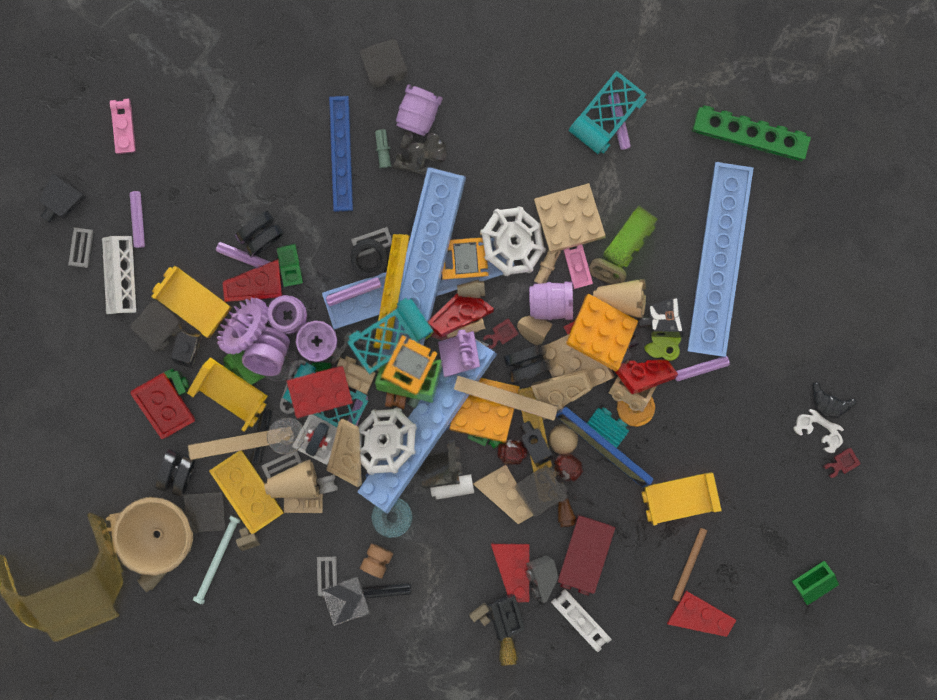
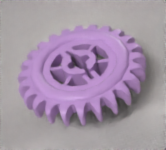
(251, 316)

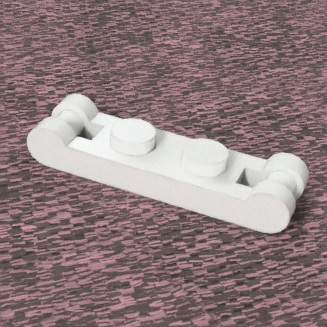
(581, 620)

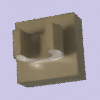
(247, 541)
(480, 613)

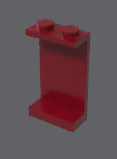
(586, 555)

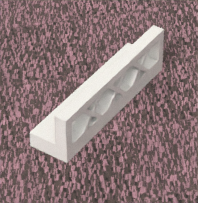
(115, 274)

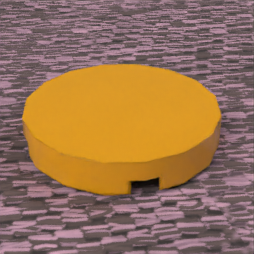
(635, 418)

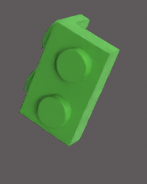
(234, 363)

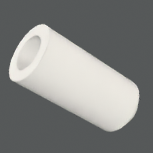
(465, 487)

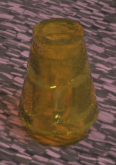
(507, 652)

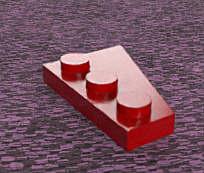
(256, 283)

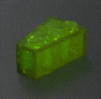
(630, 237)

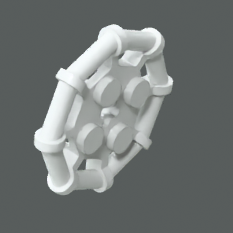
(503, 243)
(394, 440)

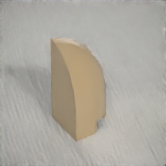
(534, 329)

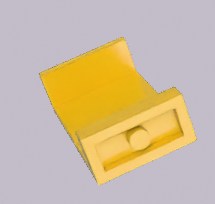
(191, 301)
(229, 392)
(681, 498)

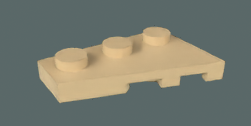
(562, 389)
(345, 454)

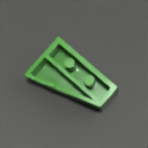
(426, 391)

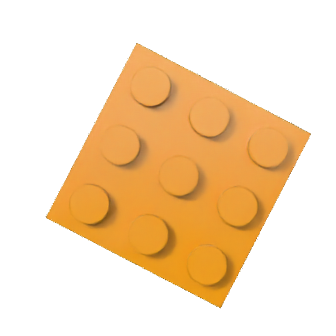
(602, 332)
(484, 417)

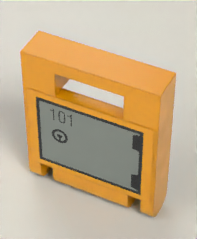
(467, 259)
(411, 361)

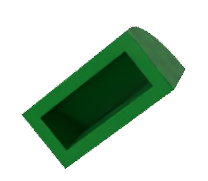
(815, 583)

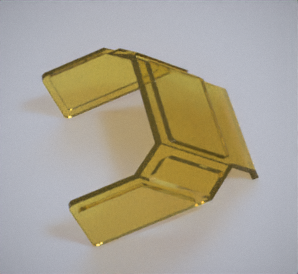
(75, 602)

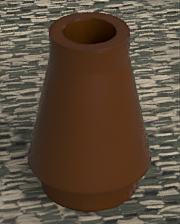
(565, 514)

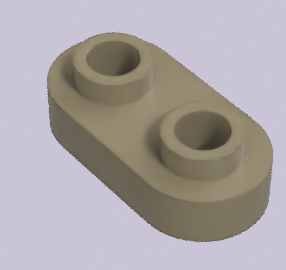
(607, 271)

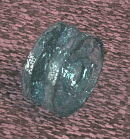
(397, 528)

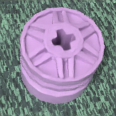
(307, 334)
(267, 352)

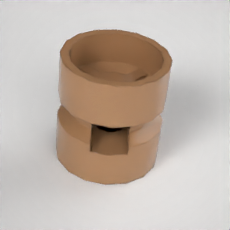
(376, 561)

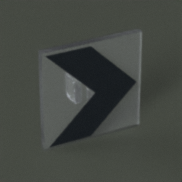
(345, 601)

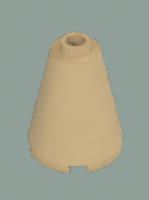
(624, 296)
(294, 482)

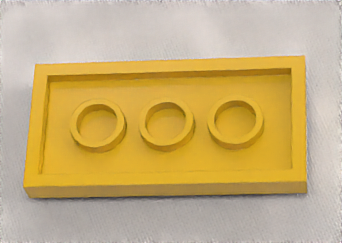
(246, 491)

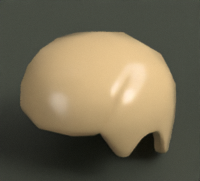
(563, 439)

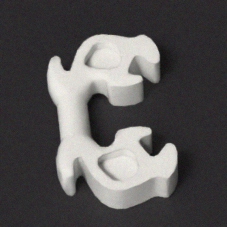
(805, 421)

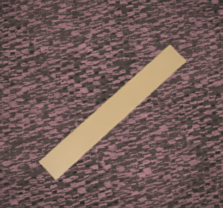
(505, 398)
(229, 445)

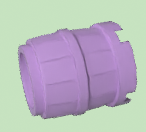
(417, 110)
(551, 301)
(286, 303)

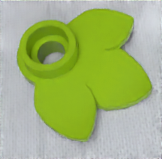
(660, 345)

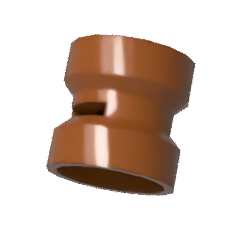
(400, 401)

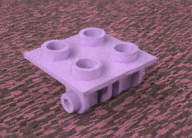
(459, 353)

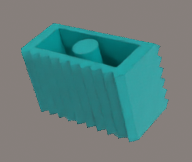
(607, 427)

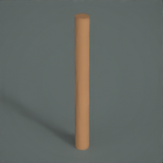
(689, 565)

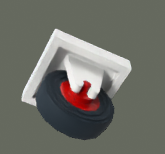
(318, 439)

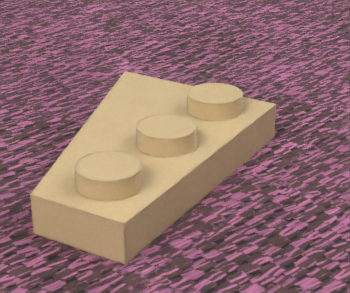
(501, 489)

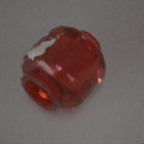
(512, 452)
(568, 467)

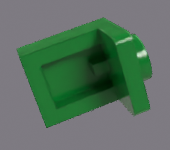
(181, 383)

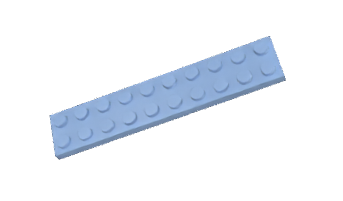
(429, 243)
(720, 259)
(369, 303)
(431, 422)

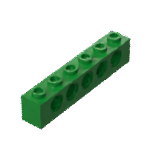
(796, 152)

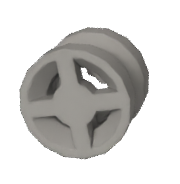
(327, 484)

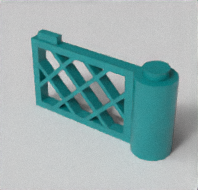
(590, 132)
(410, 319)
(309, 369)

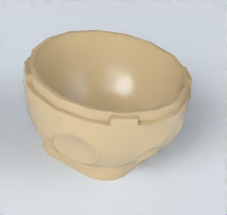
(136, 539)

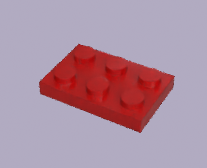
(319, 391)
(162, 406)

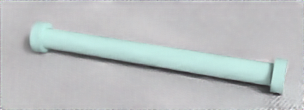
(216, 560)

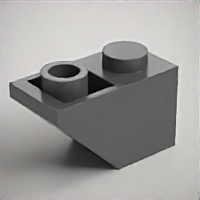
(543, 577)

